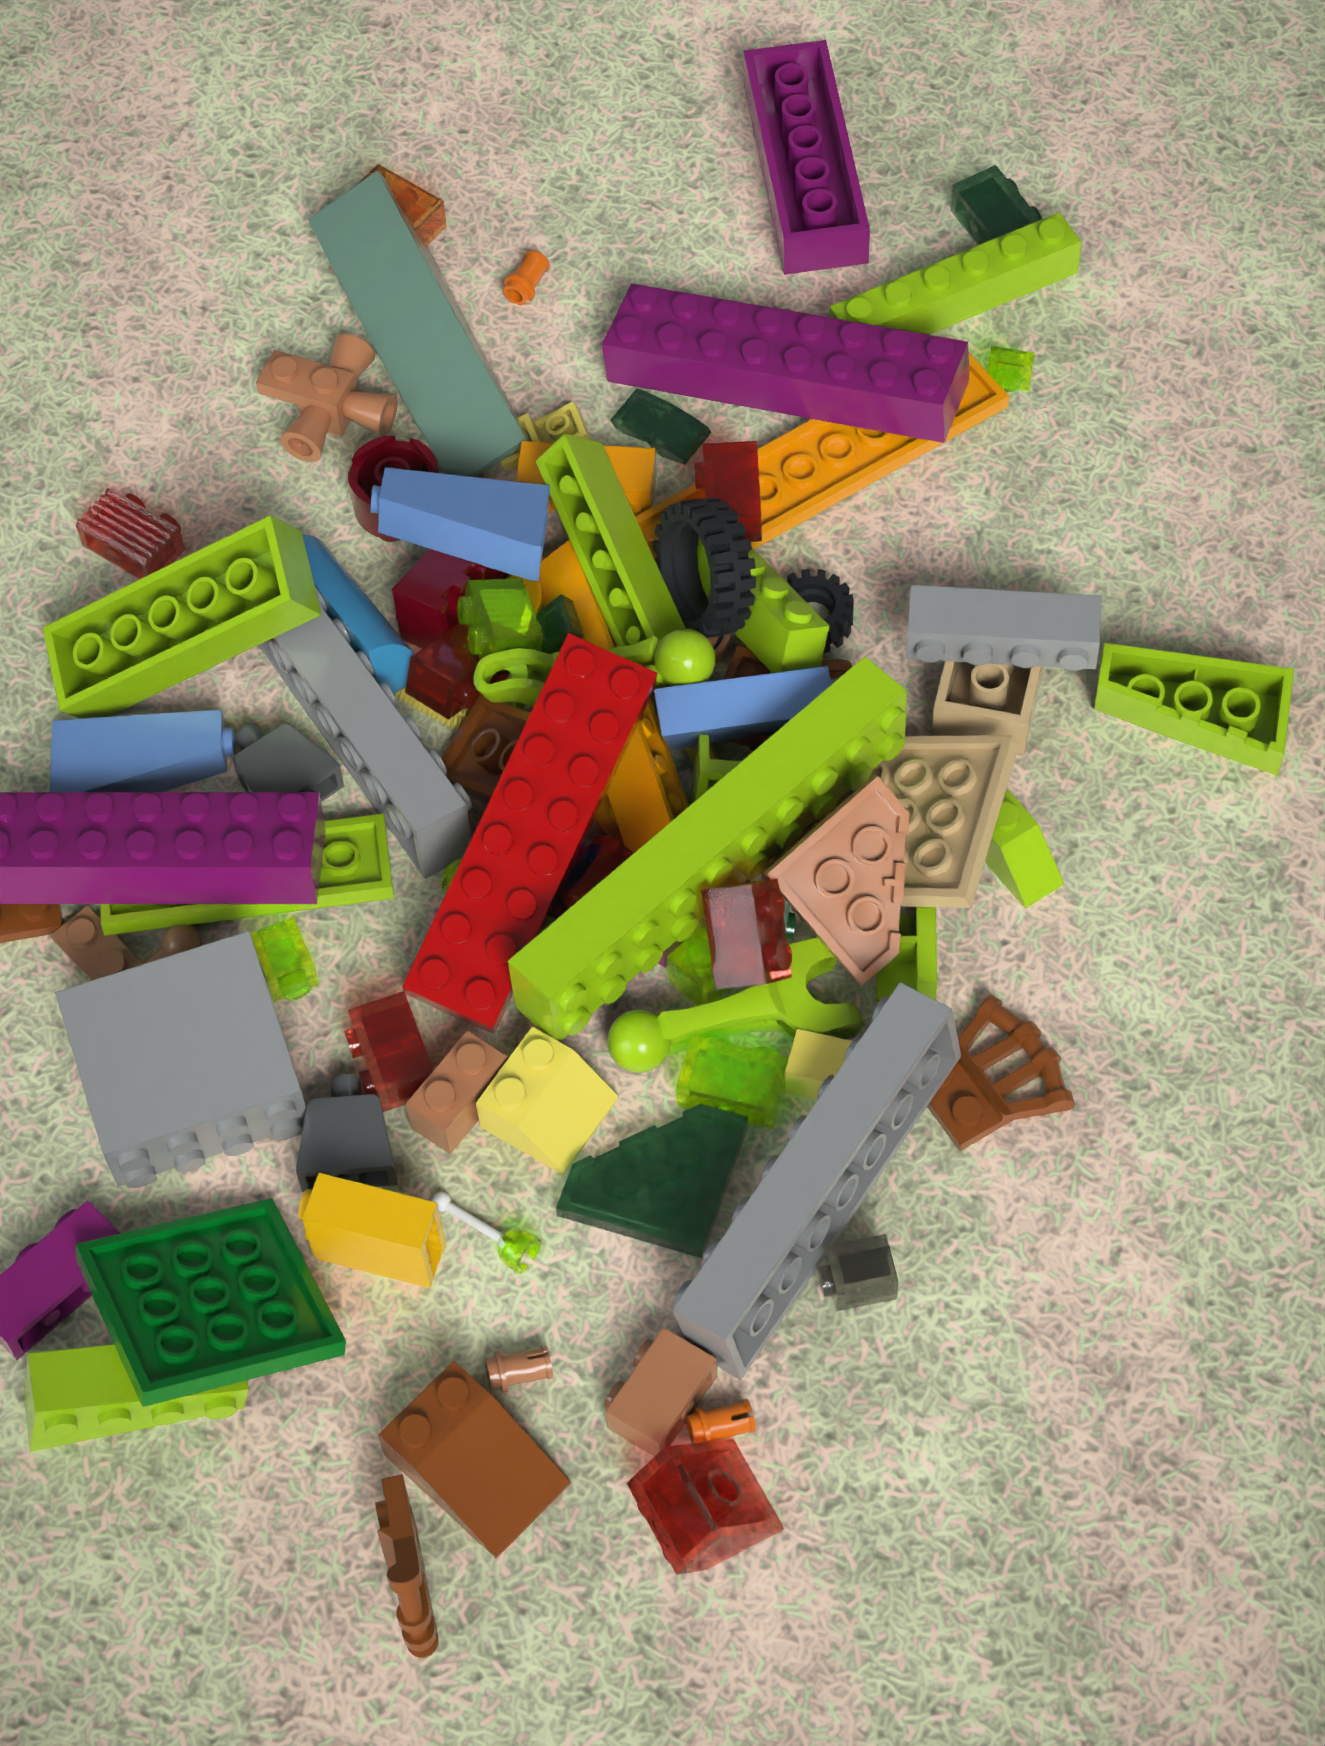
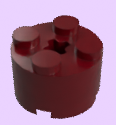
(369, 468)

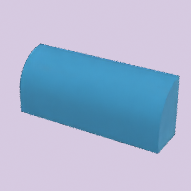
(360, 617)

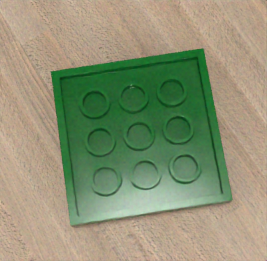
(209, 1301)

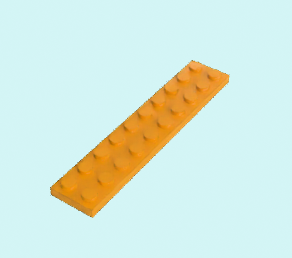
(831, 461)

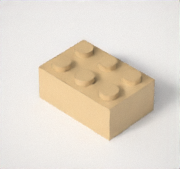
(986, 700)

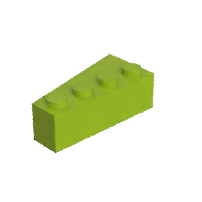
(1200, 701)
(90, 1396)

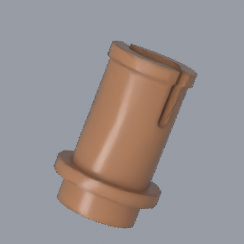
(518, 1368)

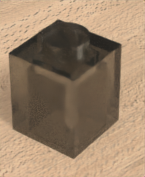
(859, 1273)

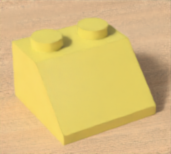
(545, 1101)

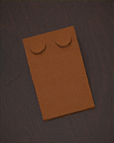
(483, 746)
(473, 1459)

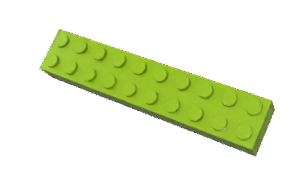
(713, 843)

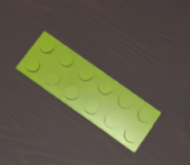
(352, 872)

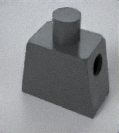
(284, 762)
(345, 1137)

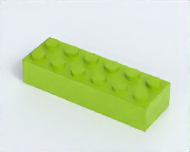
(182, 620)

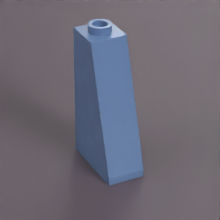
(466, 517)
(736, 706)
(139, 751)

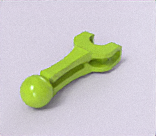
(678, 659)
(643, 1040)

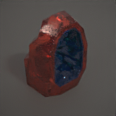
(592, 866)

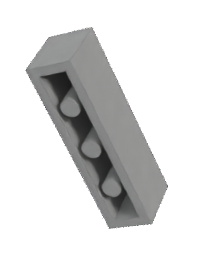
(1003, 627)

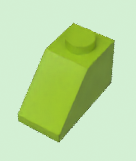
(1021, 854)

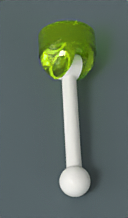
(510, 1244)

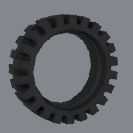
(727, 561)

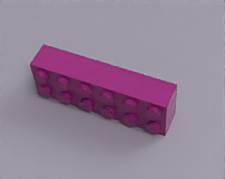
(806, 157)

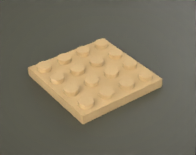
(953, 803)

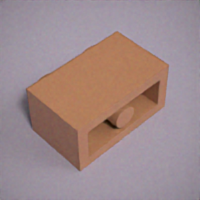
(446, 1101)
(660, 1391)

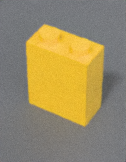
(373, 1229)

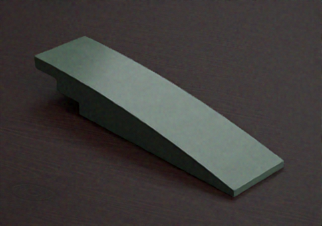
(418, 329)

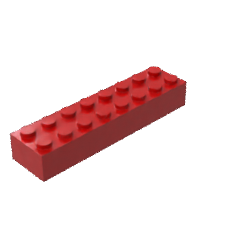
(530, 832)

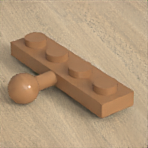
(104, 955)

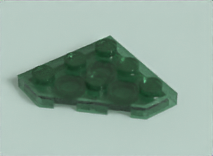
(660, 1181)

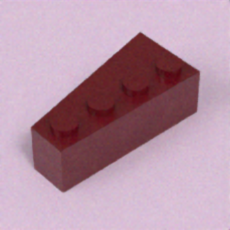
(430, 594)

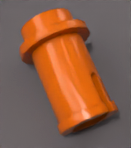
(521, 284)
(718, 1422)

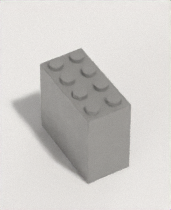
(182, 1060)

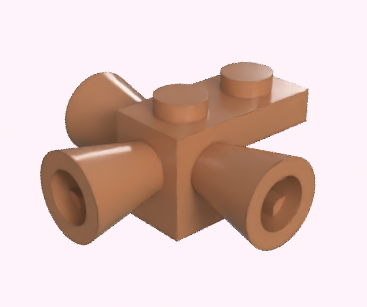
(326, 396)

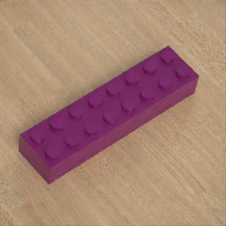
(787, 362)
(160, 847)

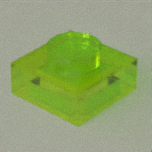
(1011, 368)

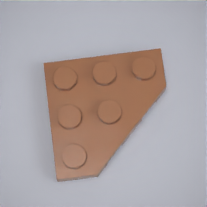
(851, 879)

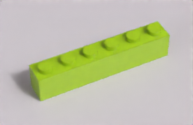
(970, 280)
(608, 541)

